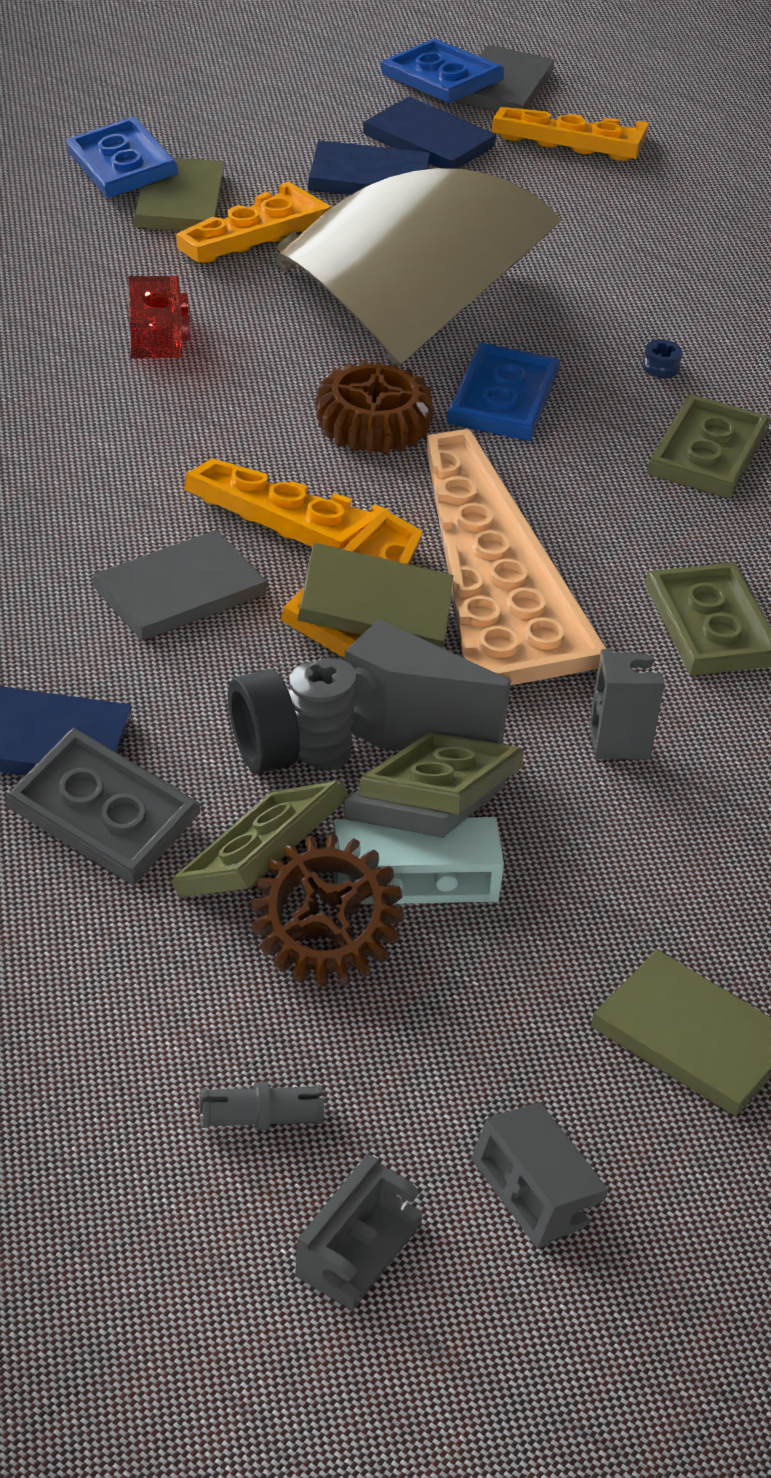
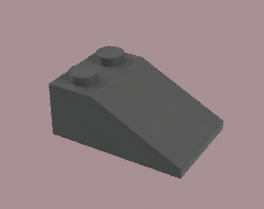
(420, 688)

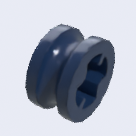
(662, 358)

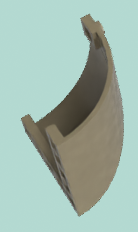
(418, 249)

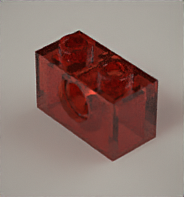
(157, 317)

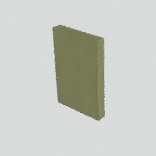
(182, 198)
(709, 446)
(357, 589)
(711, 618)
(442, 773)
(260, 835)
(690, 1031)

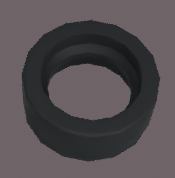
(263, 721)

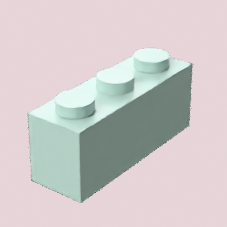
(433, 868)

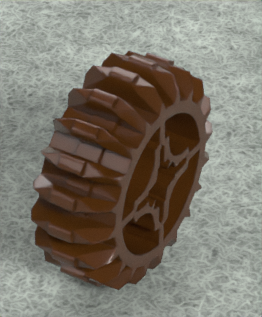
(374, 407)
(310, 923)

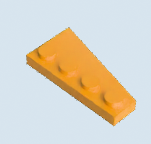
(571, 131)
(247, 226)
(279, 505)
(383, 538)

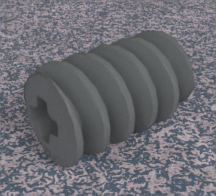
(324, 711)

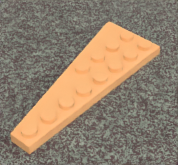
(505, 588)

